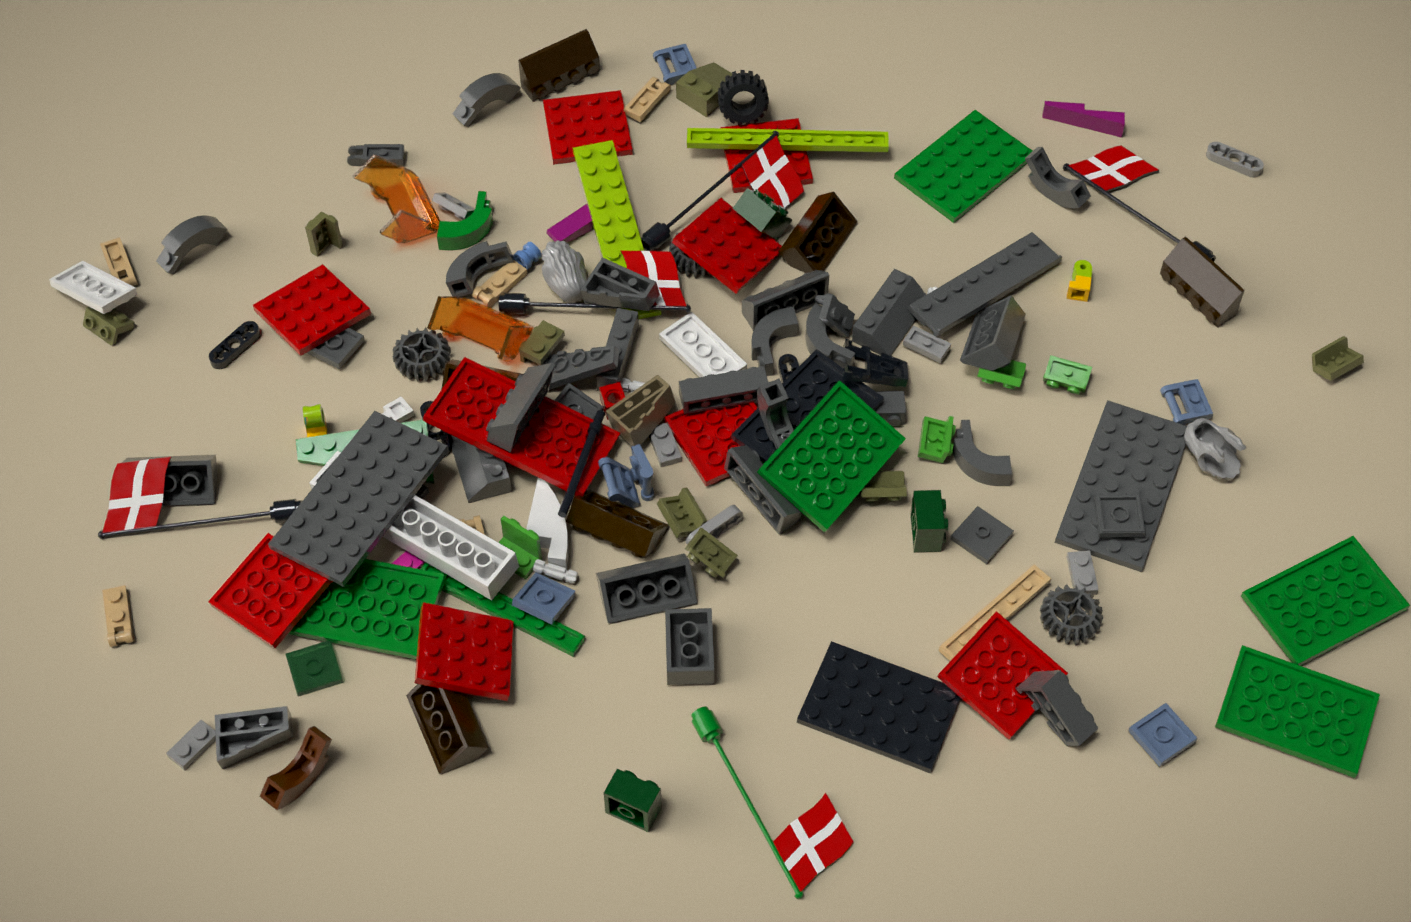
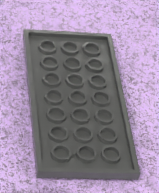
(1126, 456)
(358, 498)

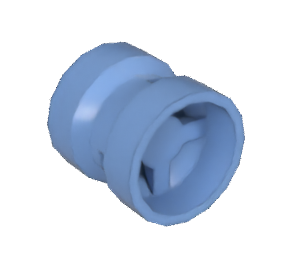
(528, 255)

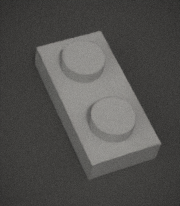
(452, 204)
(926, 344)
(665, 445)
(1082, 571)
(192, 745)

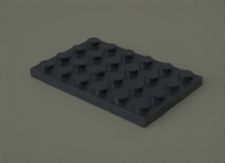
(805, 390)
(879, 707)

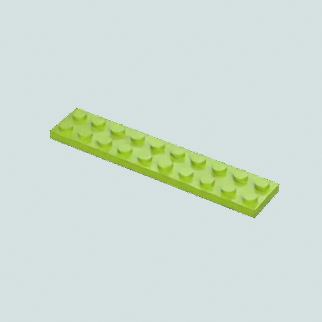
(609, 204)

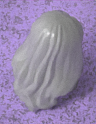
(564, 270)
(1214, 448)

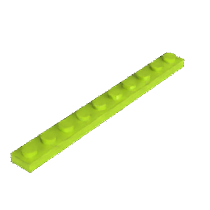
(789, 139)

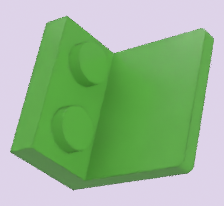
(523, 542)

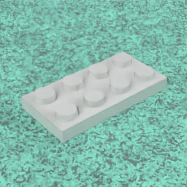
(93, 287)
(700, 347)

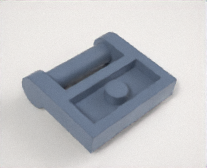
(680, 59)
(1192, 399)
(642, 472)
(619, 482)

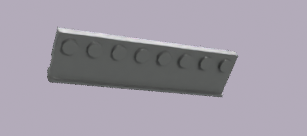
(984, 284)

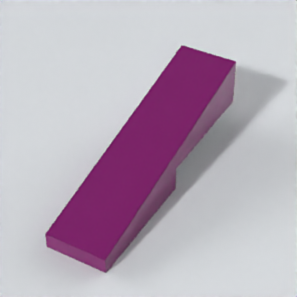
(1076, 115)
(572, 226)

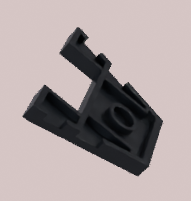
(878, 369)

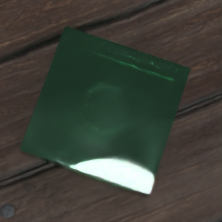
(314, 668)

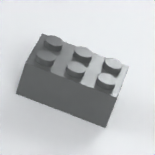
(689, 646)

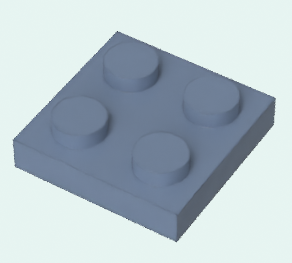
(543, 598)
(1162, 734)

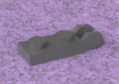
(362, 153)

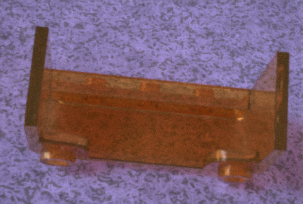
(405, 197)
(480, 324)

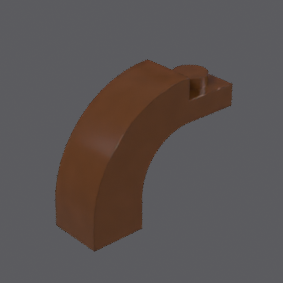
(301, 772)

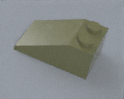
(700, 88)

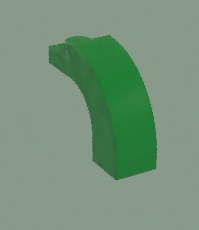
(468, 231)

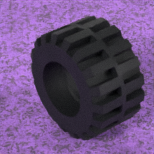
(743, 112)

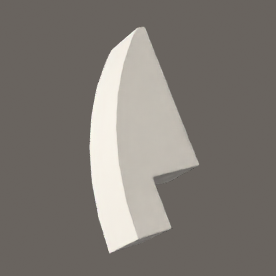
(548, 524)

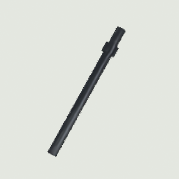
(593, 431)

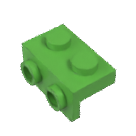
(1067, 374)
(1010, 376)
(936, 439)

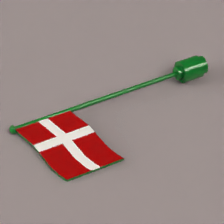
(806, 843)

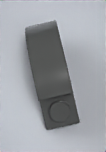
(482, 92)
(1052, 184)
(187, 236)
(473, 262)
(769, 329)
(817, 338)
(773, 411)
(978, 465)

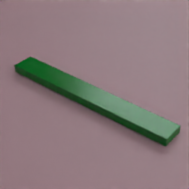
(501, 606)

